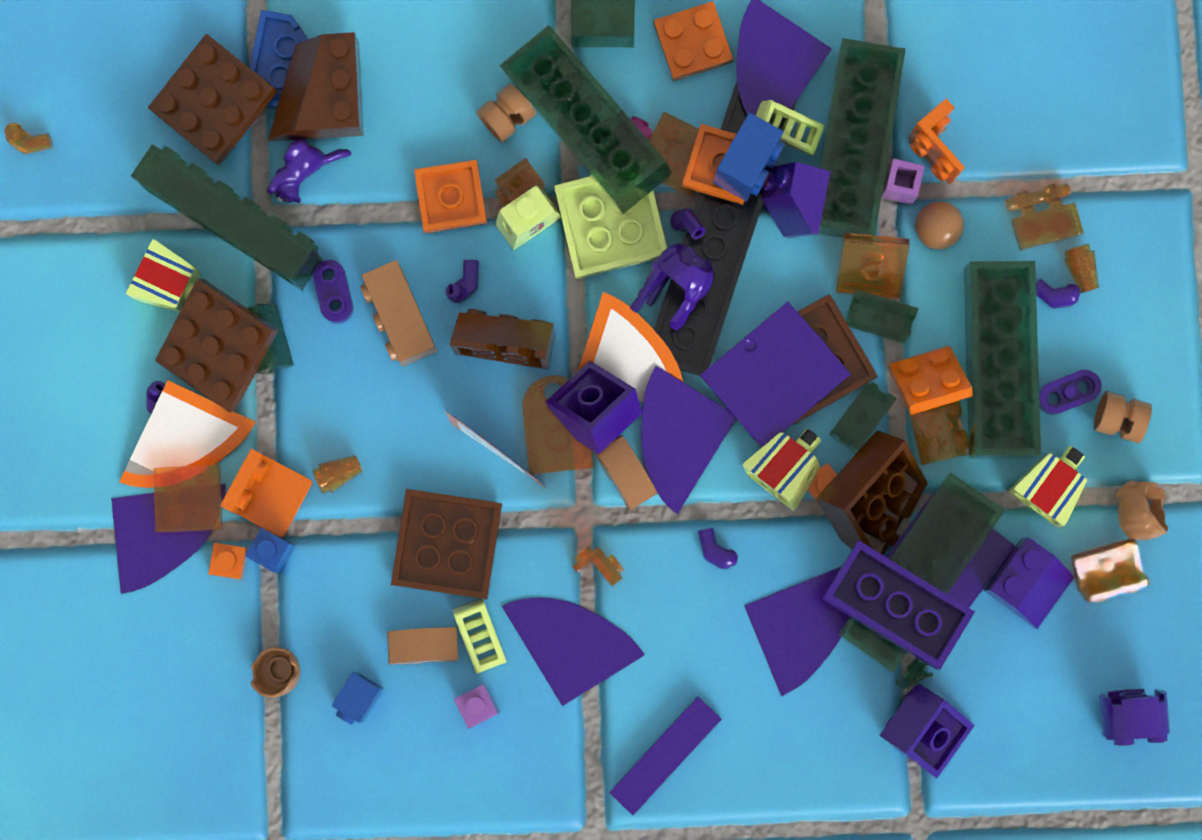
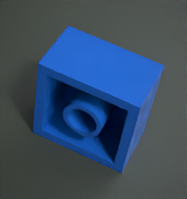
(745, 162)

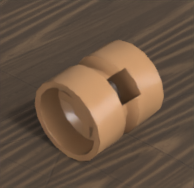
(506, 112)
(1124, 417)

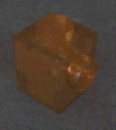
(517, 182)

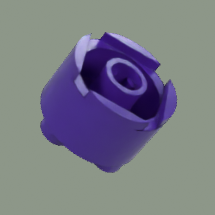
(1134, 715)

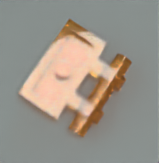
(1048, 225)

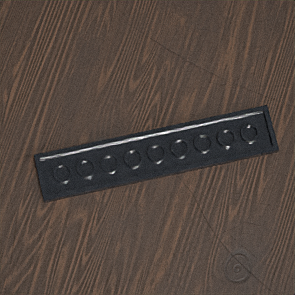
(725, 245)

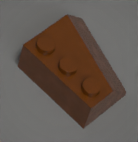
(321, 91)
(503, 339)
(874, 493)

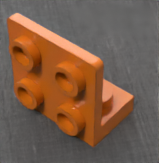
(926, 143)
(266, 493)

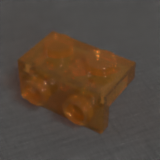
(940, 433)
(608, 566)
(1109, 571)

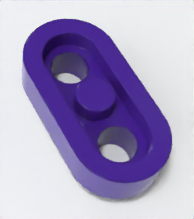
(333, 290)
(1067, 392)

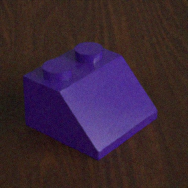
(796, 198)
(595, 406)
(1030, 582)
(927, 730)

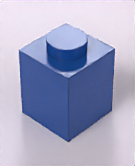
(270, 550)
(356, 698)

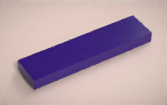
(665, 755)

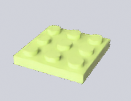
(601, 235)

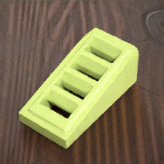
(765, 112)
(467, 610)

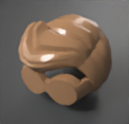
(1138, 517)

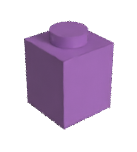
(902, 181)
(476, 706)

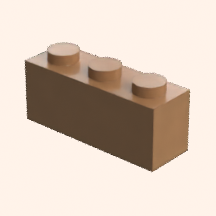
(397, 314)

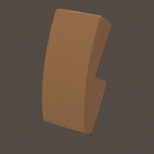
(626, 473)
(422, 645)

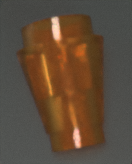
(1082, 266)
(336, 473)

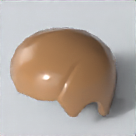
(939, 225)
(275, 672)

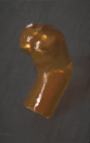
(24, 141)

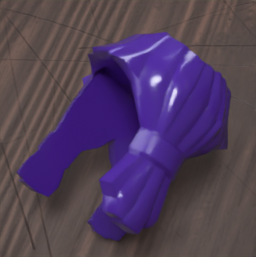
(687, 270)

